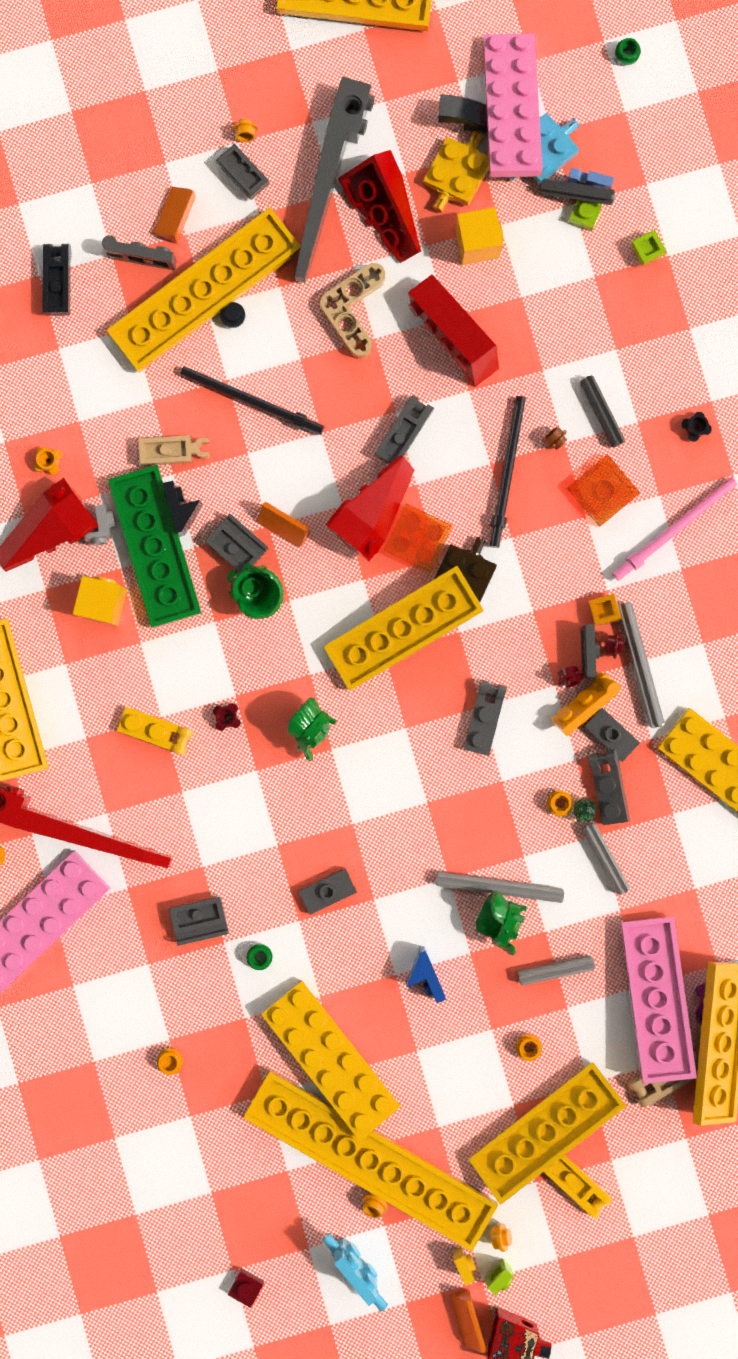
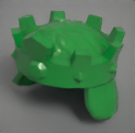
(256, 591)
(309, 726)
(500, 921)

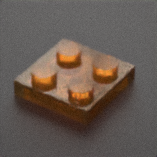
(603, 490)
(418, 538)

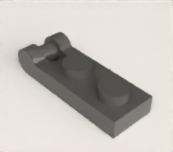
(139, 253)
(404, 430)
(484, 719)
(609, 788)

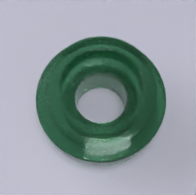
(584, 810)

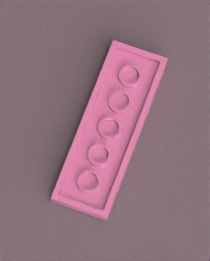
(512, 105)
(47, 915)
(658, 1000)

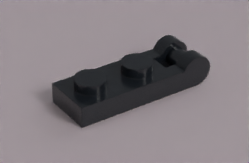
(56, 279)

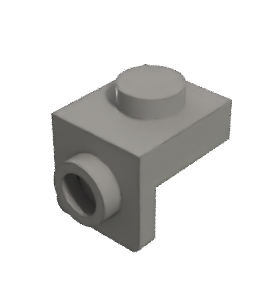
(106, 521)

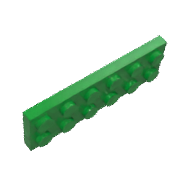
(154, 546)

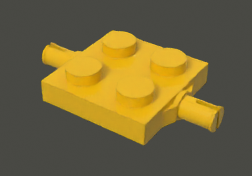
(457, 171)

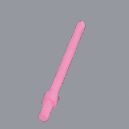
(636, 560)

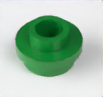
(631, 45)
(259, 965)

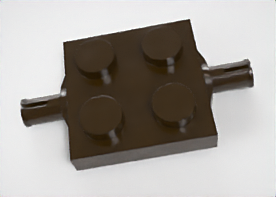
(473, 566)

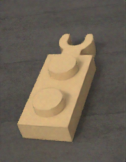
(170, 450)

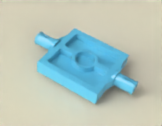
(555, 146)
(358, 1274)

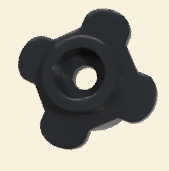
(700, 420)

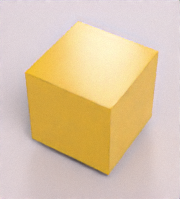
(479, 235)
(100, 600)

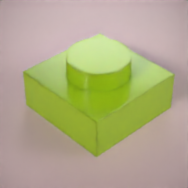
(585, 214)
(648, 248)
(499, 1277)

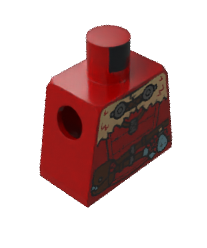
(515, 1338)

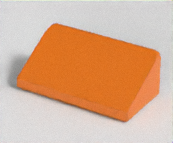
(175, 213)
(282, 524)
(468, 1321)

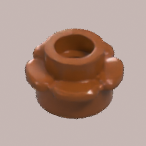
(555, 438)

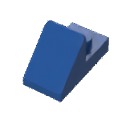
(423, 970)

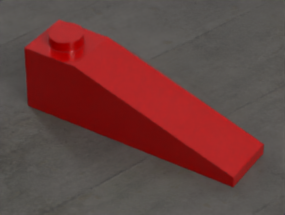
(381, 197)
(369, 516)
(52, 520)

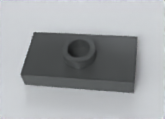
(242, 171)
(589, 650)
(611, 734)
(327, 891)

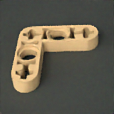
(343, 309)

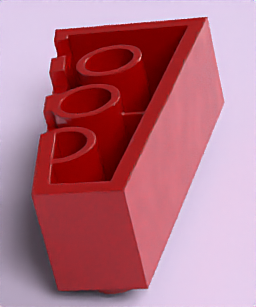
(454, 329)

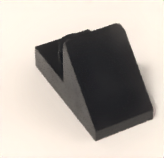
(182, 514)

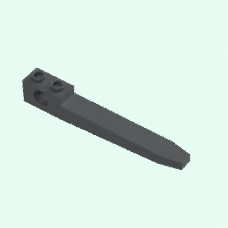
(340, 130)

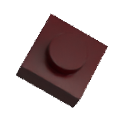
(246, 1287)

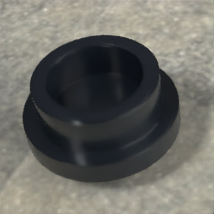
(232, 315)

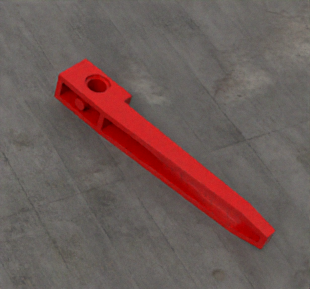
(20, 816)

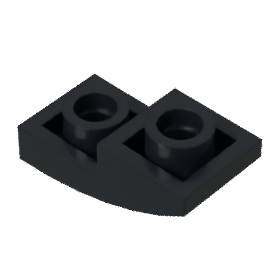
(463, 111)

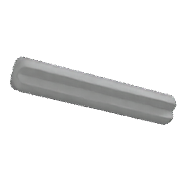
(606, 858)
(556, 970)

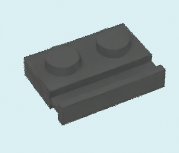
(236, 543)
(199, 920)

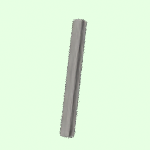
(641, 665)
(504, 887)

